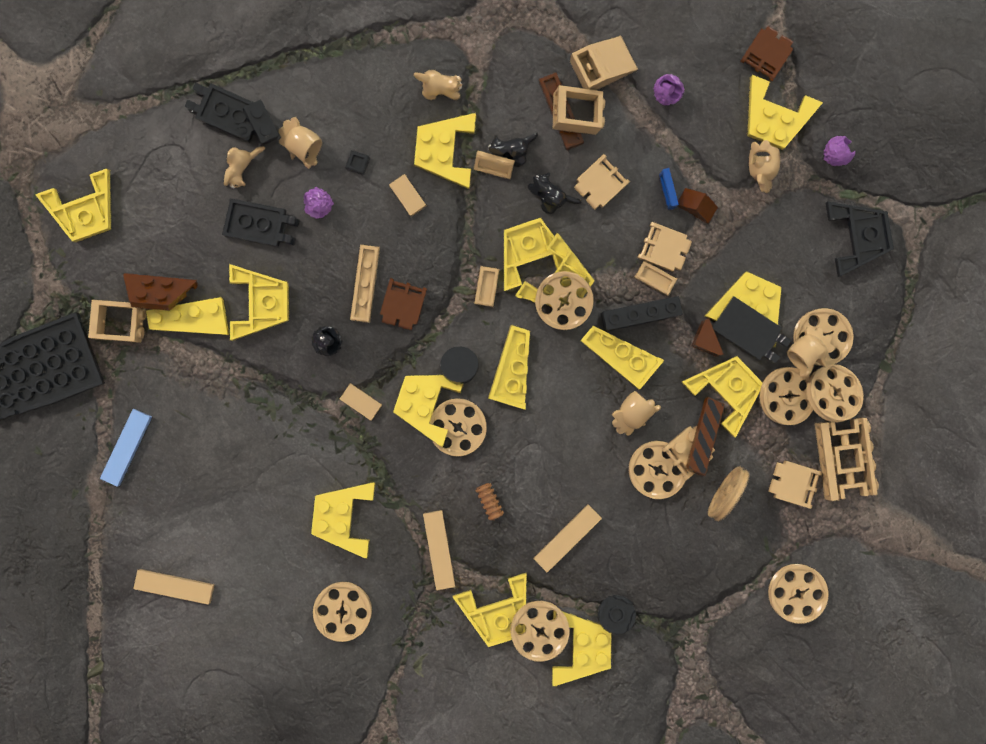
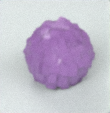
(668, 89)
(837, 151)
(317, 203)

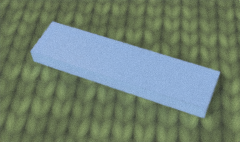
(126, 447)

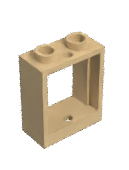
(559, 110)
(98, 318)

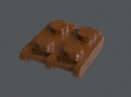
(768, 52)
(402, 304)

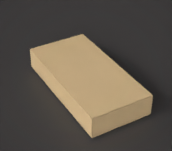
(494, 164)
(407, 195)
(655, 278)
(486, 286)
(360, 402)

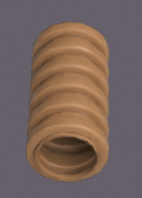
(489, 500)

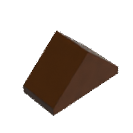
(697, 204)
(706, 339)

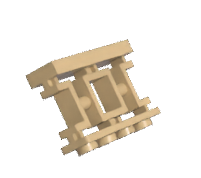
(830, 459)

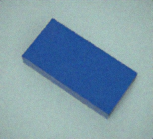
(668, 189)

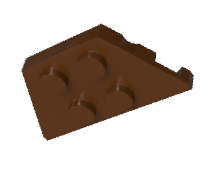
(156, 291)

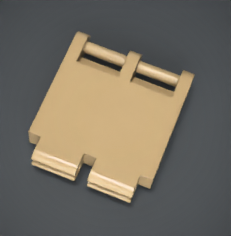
(600, 183)
(665, 248)
(681, 448)
(794, 483)

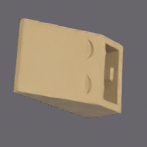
(602, 63)

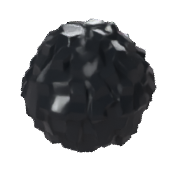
(326, 341)

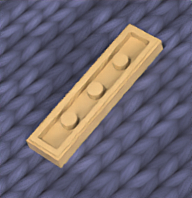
(365, 283)
(567, 538)
(439, 550)
(173, 586)

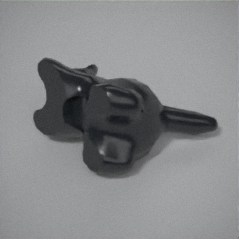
(513, 149)
(551, 195)

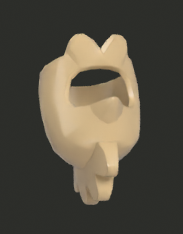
(299, 141)
(764, 168)
(810, 349)
(633, 413)

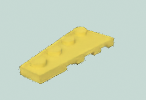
(193, 317)
(622, 356)
(510, 378)

